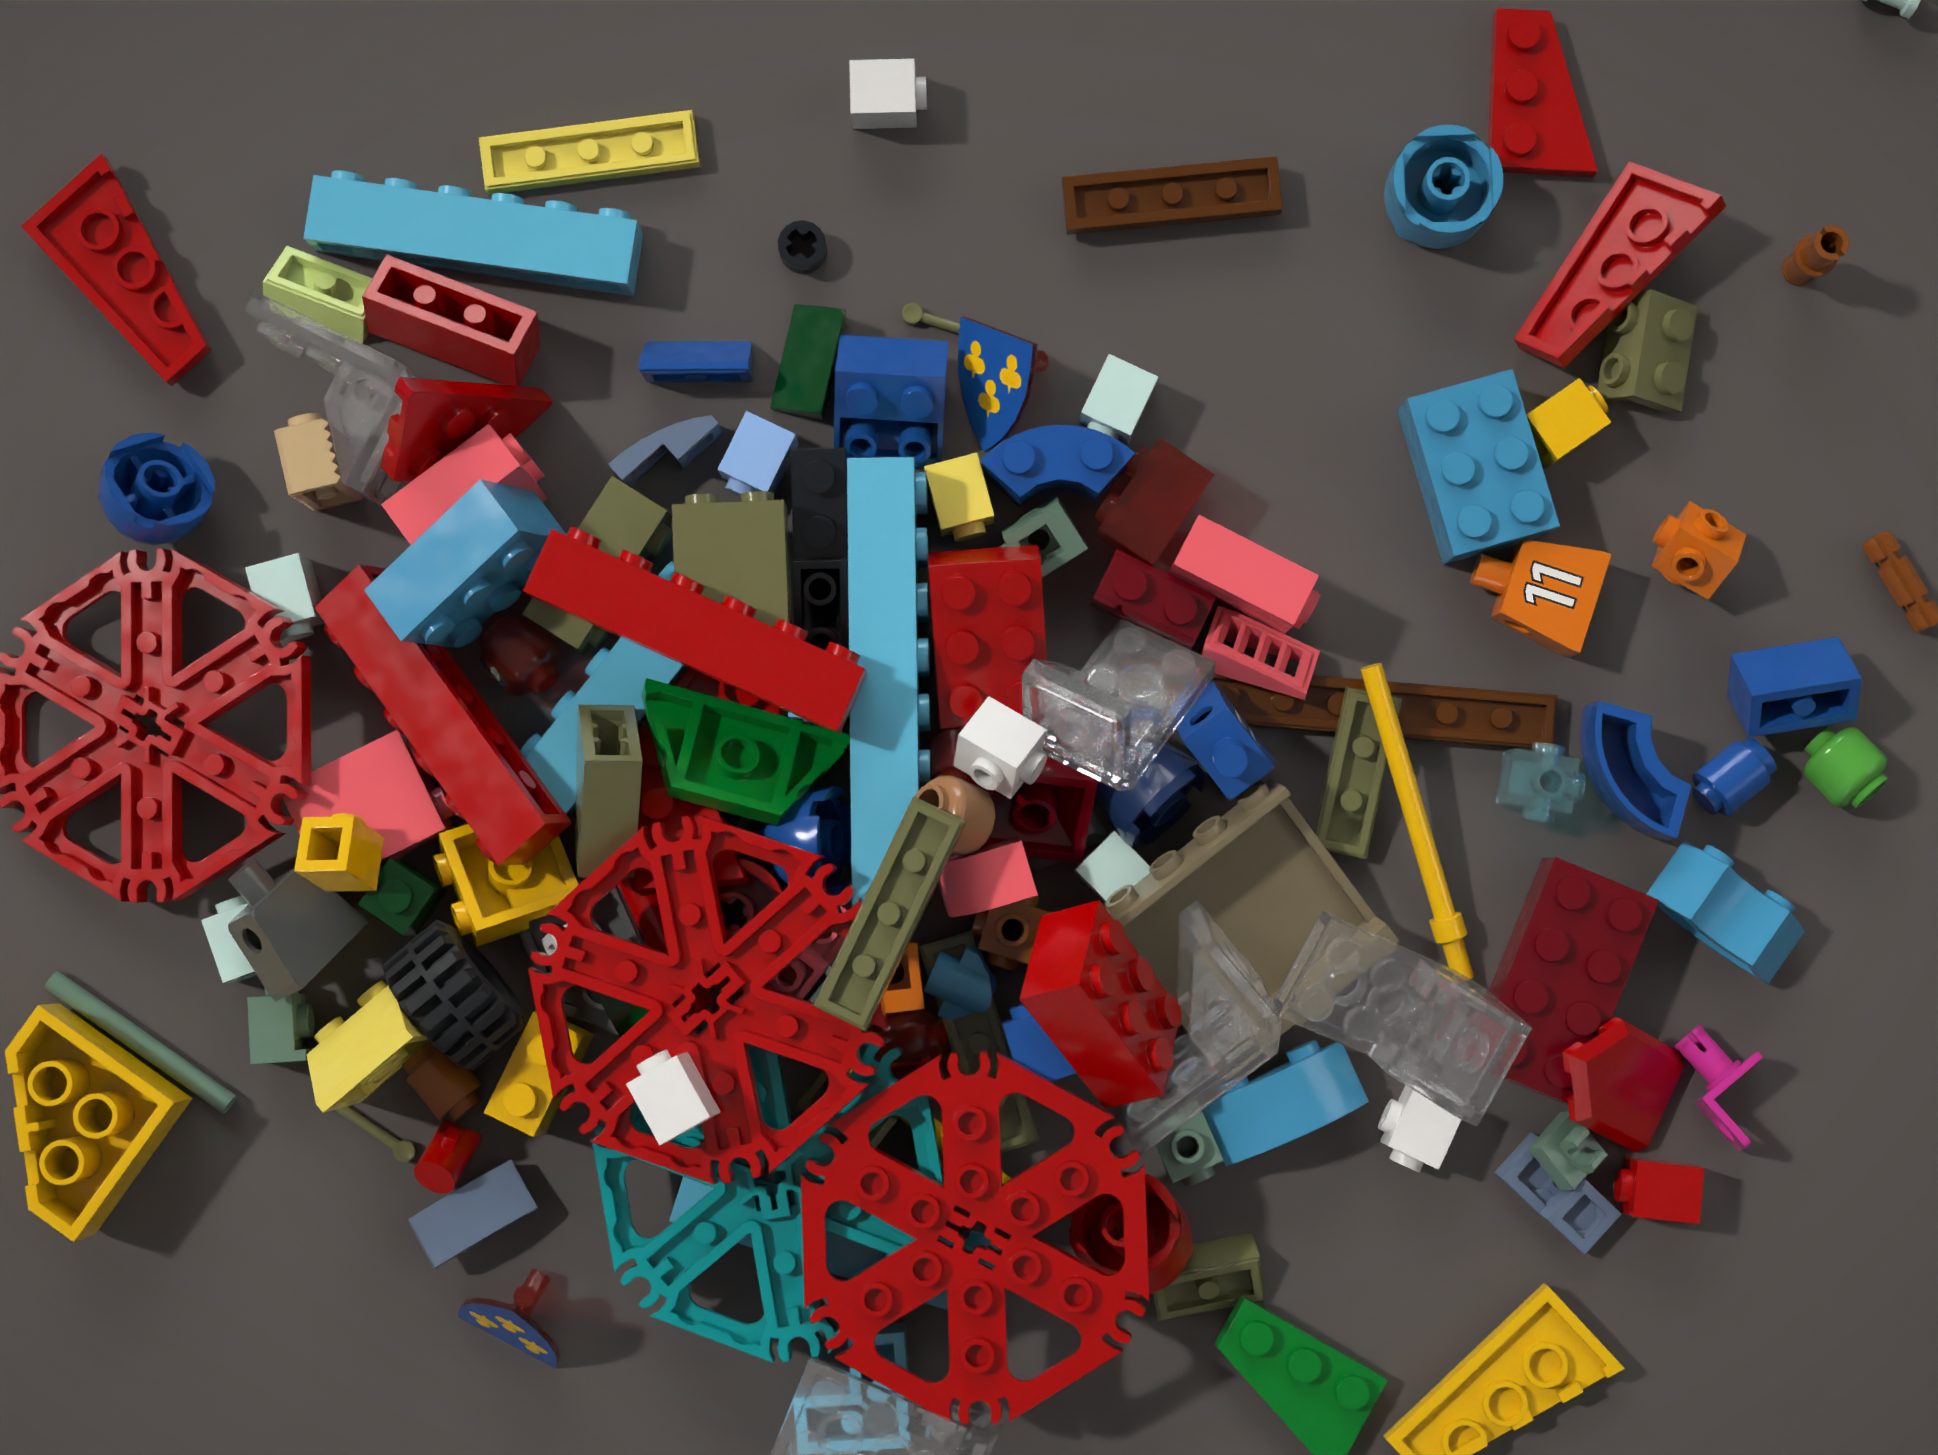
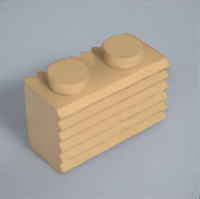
(311, 463)

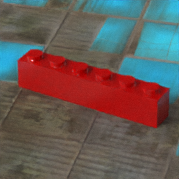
(695, 630)
(447, 726)

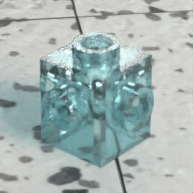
(1521, 786)

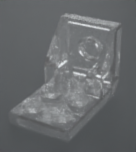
(357, 399)
(1118, 706)
(1405, 1014)
(1229, 1030)
(852, 1416)

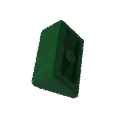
(809, 361)

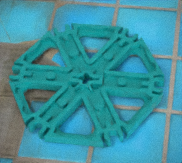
(732, 1212)

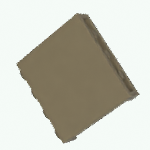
(1258, 879)

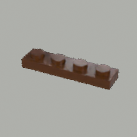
(1172, 195)

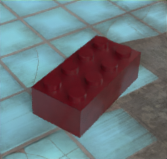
(1567, 966)

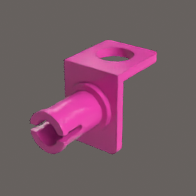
(1719, 1073)

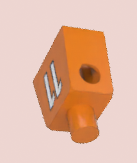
(1545, 591)

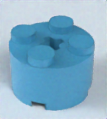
(1464, 166)

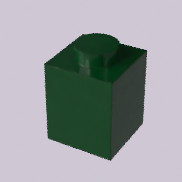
(403, 897)

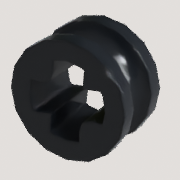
(805, 231)

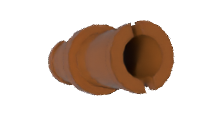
(1815, 255)

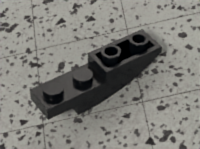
(820, 544)

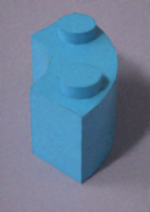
(1726, 911)
(1285, 1102)

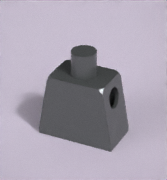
(289, 927)

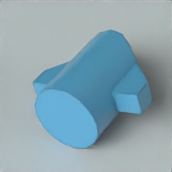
(962, 983)

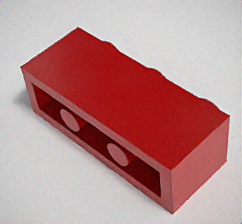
(451, 321)

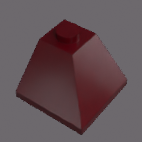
(1047, 815)

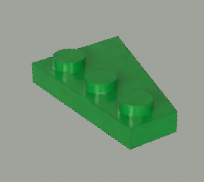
(1303, 1379)

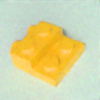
(500, 898)

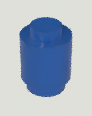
(1733, 777)

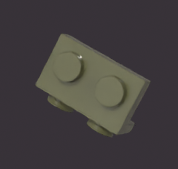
(1649, 352)

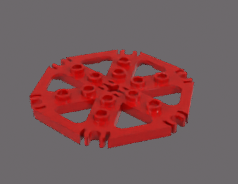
(113, 755)
(659, 979)
(1018, 1207)

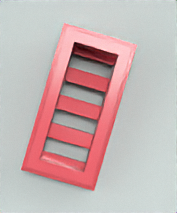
(1246, 632)

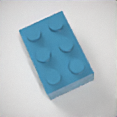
(1477, 466)
(464, 566)

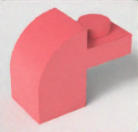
(987, 879)

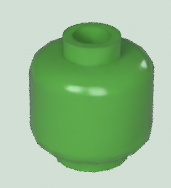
(1845, 766)

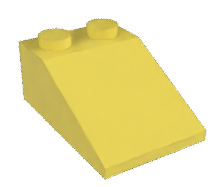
(363, 1051)

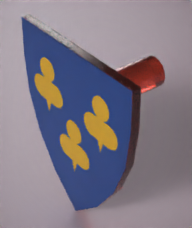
(995, 378)
(513, 1321)

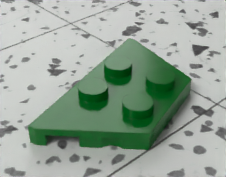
(736, 753)

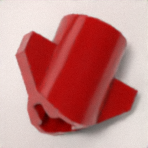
(446, 1157)

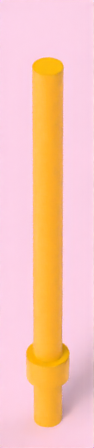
(1447, 924)

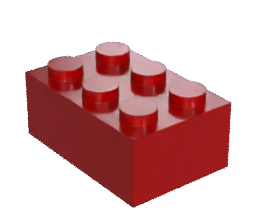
(984, 626)
(1101, 1004)

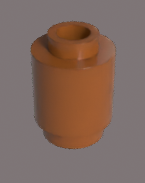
(441, 1083)

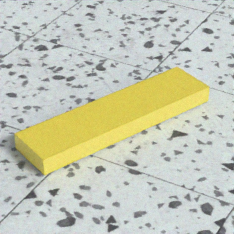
(589, 152)

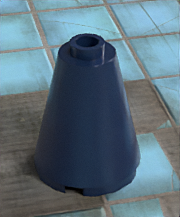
(1155, 799)

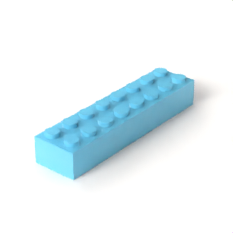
(884, 631)

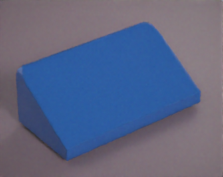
(696, 361)

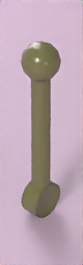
(913, 315)
(402, 1150)

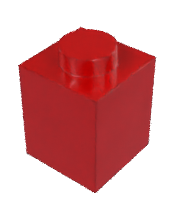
(1660, 1189)

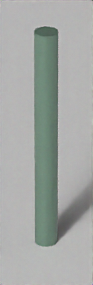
(140, 1042)

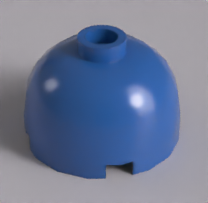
(155, 489)
(819, 826)

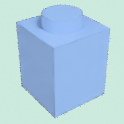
(757, 456)

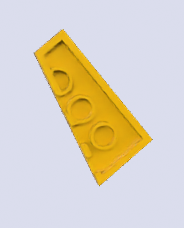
(1510, 1377)

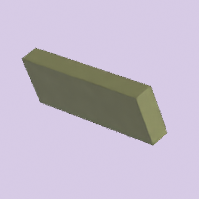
(1353, 778)

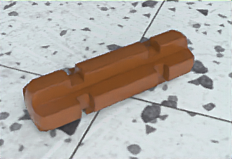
(1902, 580)

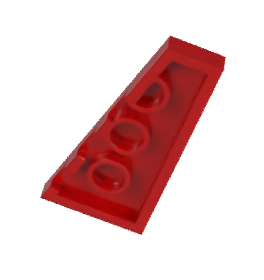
(1619, 253)
(114, 262)

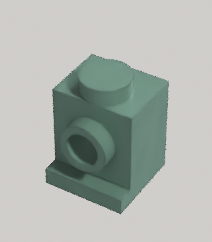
(1063, 539)
(279, 1028)

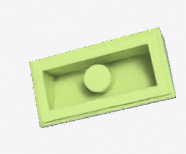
(319, 291)

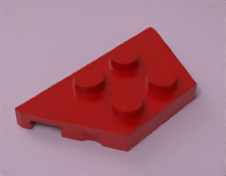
(446, 413)

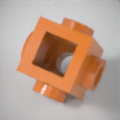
(1697, 549)

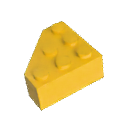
(83, 1118)

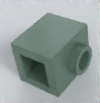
(1190, 1152)

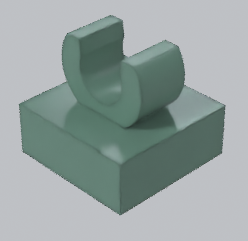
(1567, 1152)

